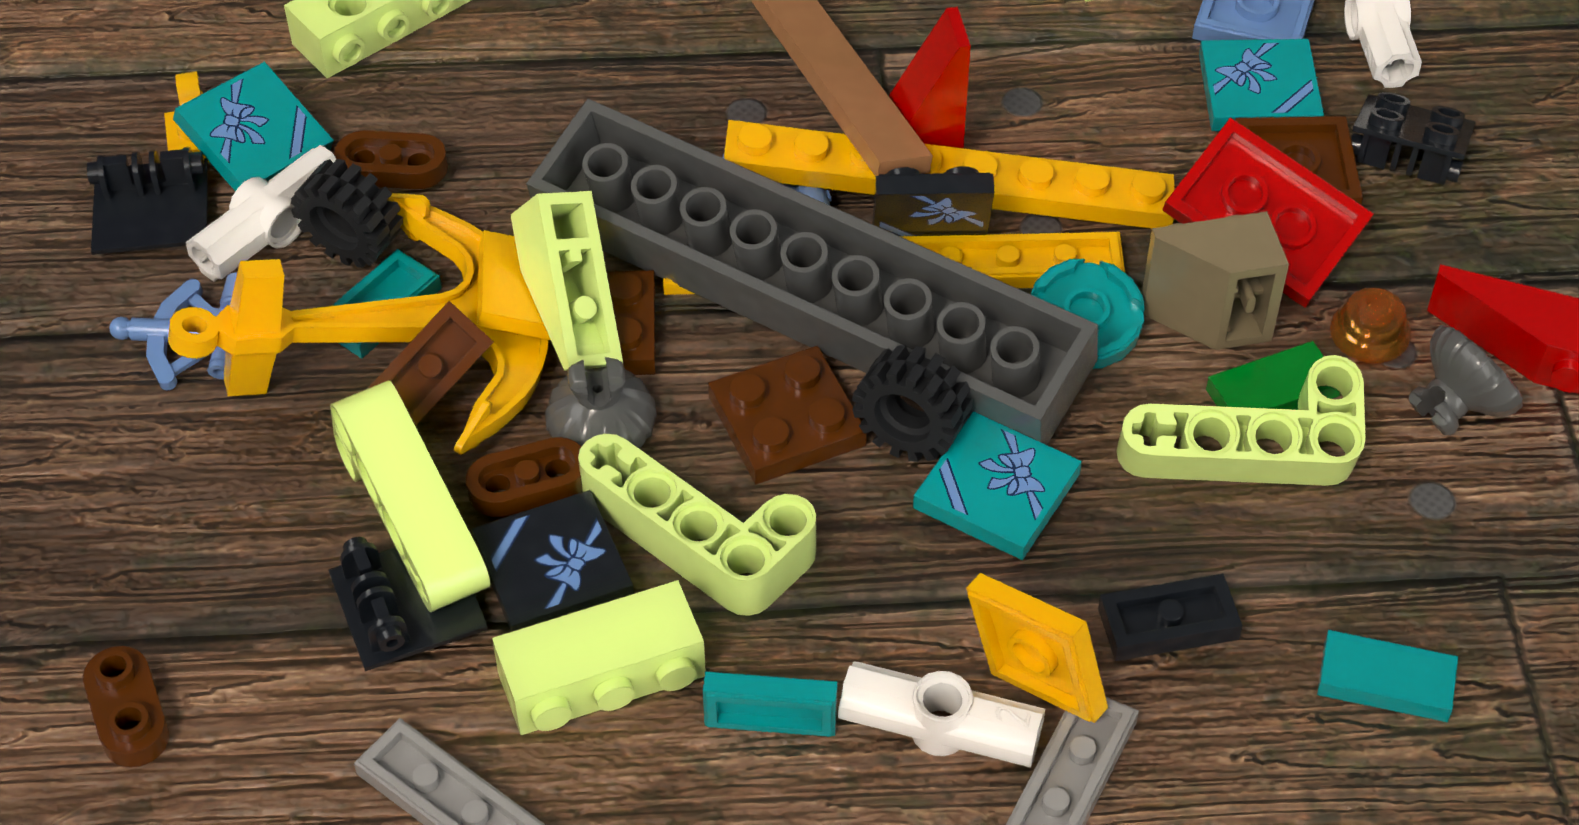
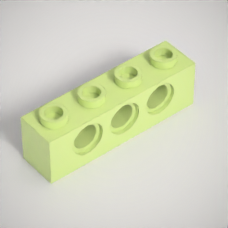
(347, 31)

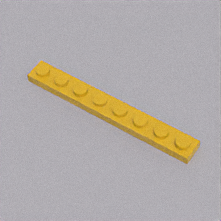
(1020, 181)

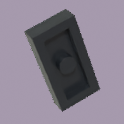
(1169, 617)

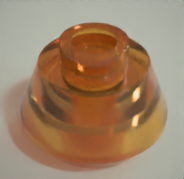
(1371, 326)

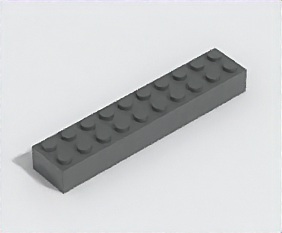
(817, 269)

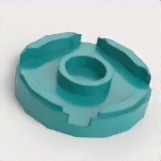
(1101, 296)

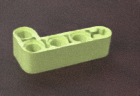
(1239, 429)
(631, 483)
(409, 494)

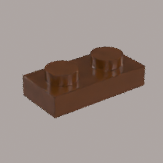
(635, 318)
(435, 360)

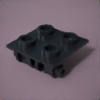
(1438, 131)
(149, 202)
(387, 611)

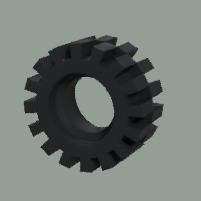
(346, 213)
(924, 383)

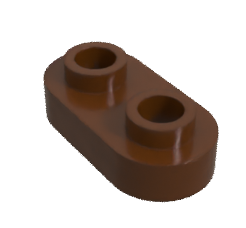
(395, 157)
(525, 476)
(123, 701)

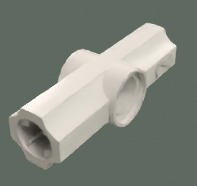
(1385, 38)
(255, 218)
(905, 704)

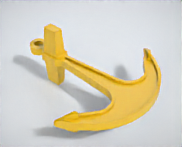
(259, 327)

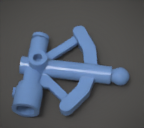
(156, 331)

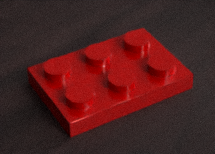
(1250, 176)

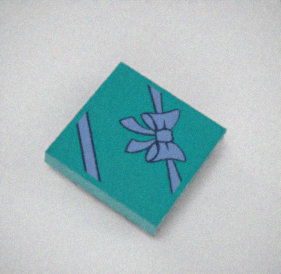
(1259, 79)
(250, 126)
(997, 485)

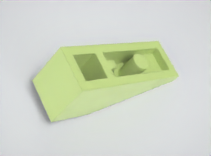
(568, 276)

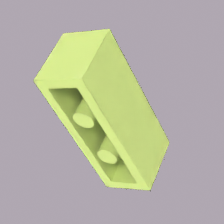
(600, 658)

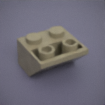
(1216, 279)

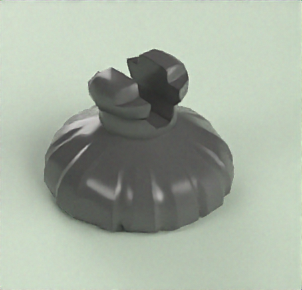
(1463, 382)
(601, 403)

